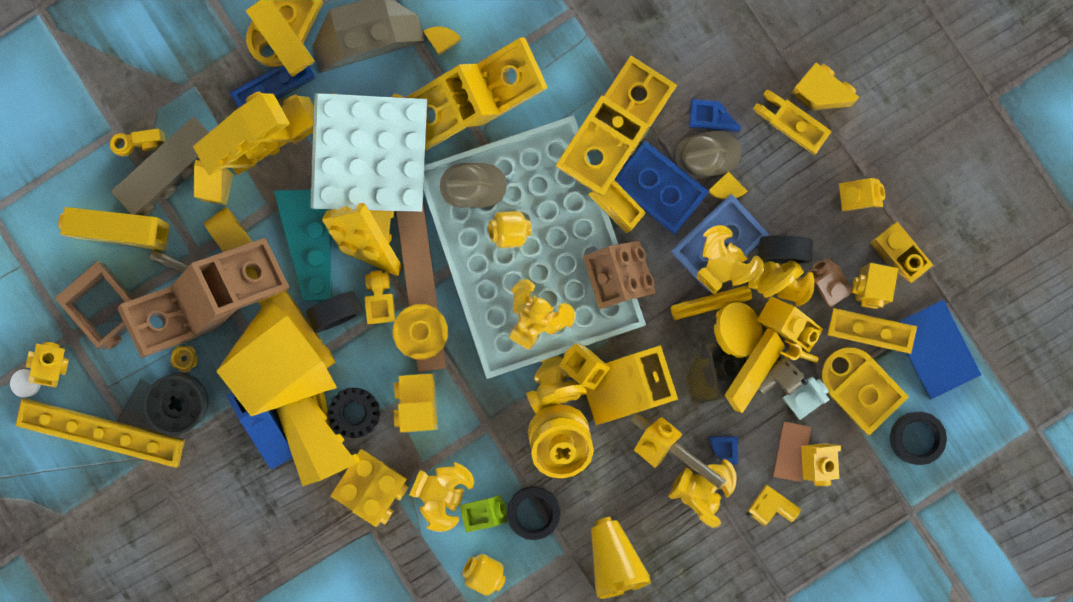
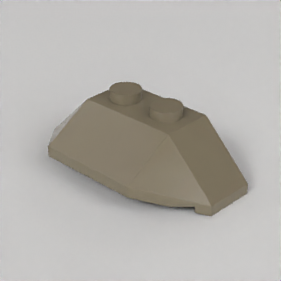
(365, 31)

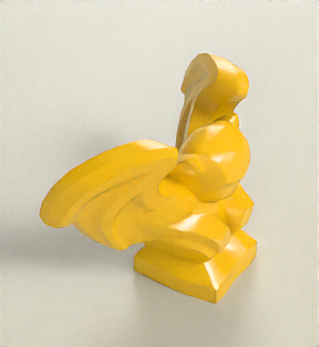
(726, 263)
(785, 282)
(536, 315)
(552, 388)
(440, 492)
(701, 494)

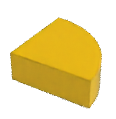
(441, 38)
(726, 186)

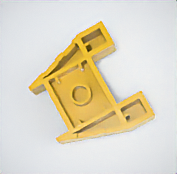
(255, 132)

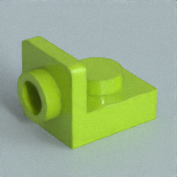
(483, 513)

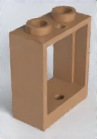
(81, 287)

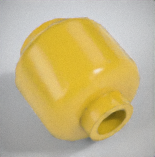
(509, 229)
(483, 574)

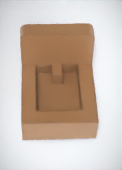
(830, 281)

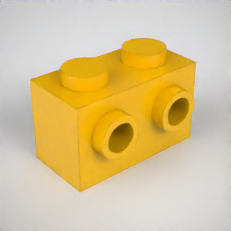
(875, 285)

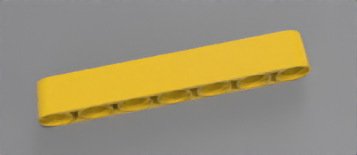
(229, 235)

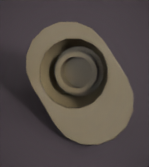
(708, 154)
(473, 185)

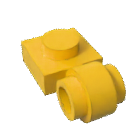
(147, 140)
(381, 306)

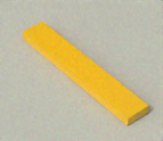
(100, 432)

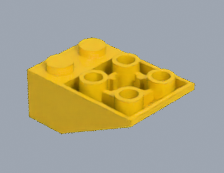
(632, 386)

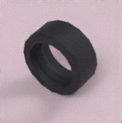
(786, 248)
(333, 311)
(939, 435)
(523, 531)

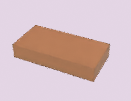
(789, 456)

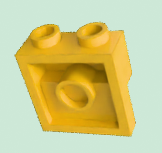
(370, 489)

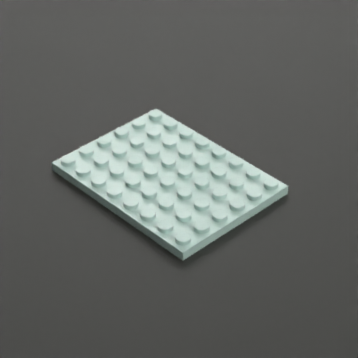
(563, 230)

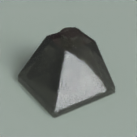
(712, 373)

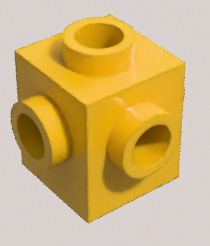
(44, 373)

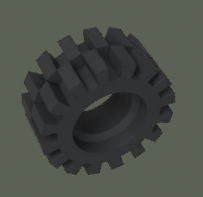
(337, 407)

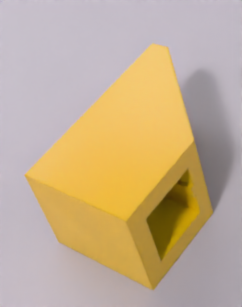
(823, 91)
(212, 188)
(901, 252)
(790, 323)

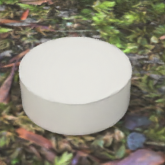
(20, 385)

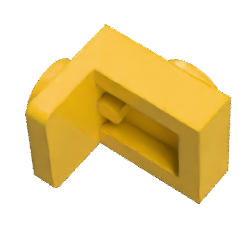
(861, 194)
(657, 441)

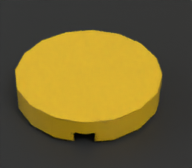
(737, 329)
(420, 331)

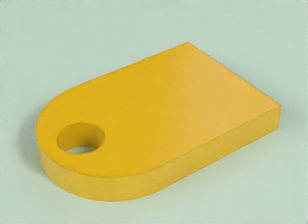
(300, 17)
(863, 389)

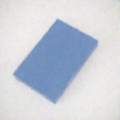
(730, 214)

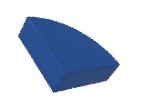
(725, 447)

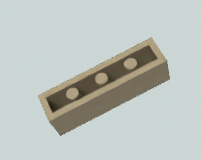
(161, 171)

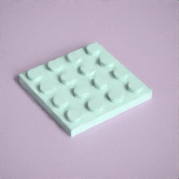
(368, 152)

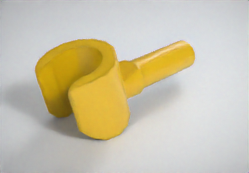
(795, 351)

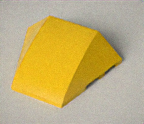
(273, 364)

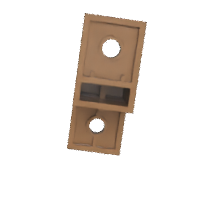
(203, 297)

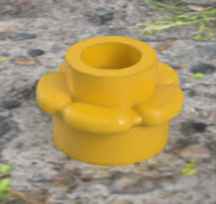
(178, 353)

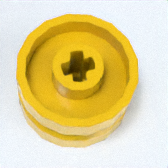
(560, 441)

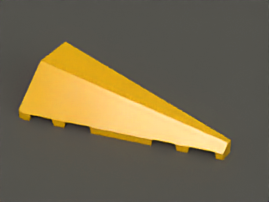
(312, 443)

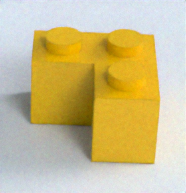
(417, 403)

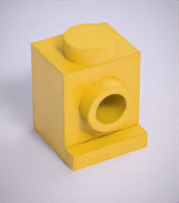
(584, 366)
(820, 463)

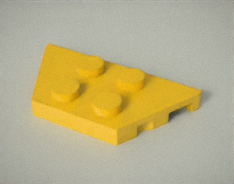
(361, 237)

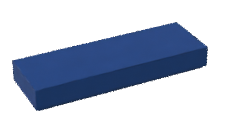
(275, 81)

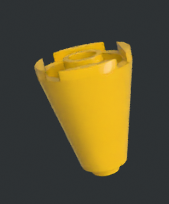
(615, 561)

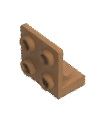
(619, 274)

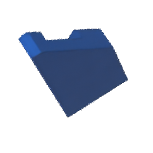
(711, 116)

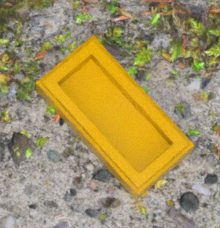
(619, 206)

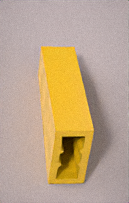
(114, 228)

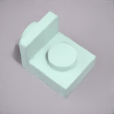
(807, 398)

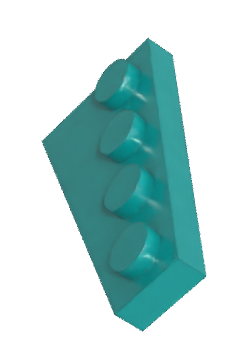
(307, 242)

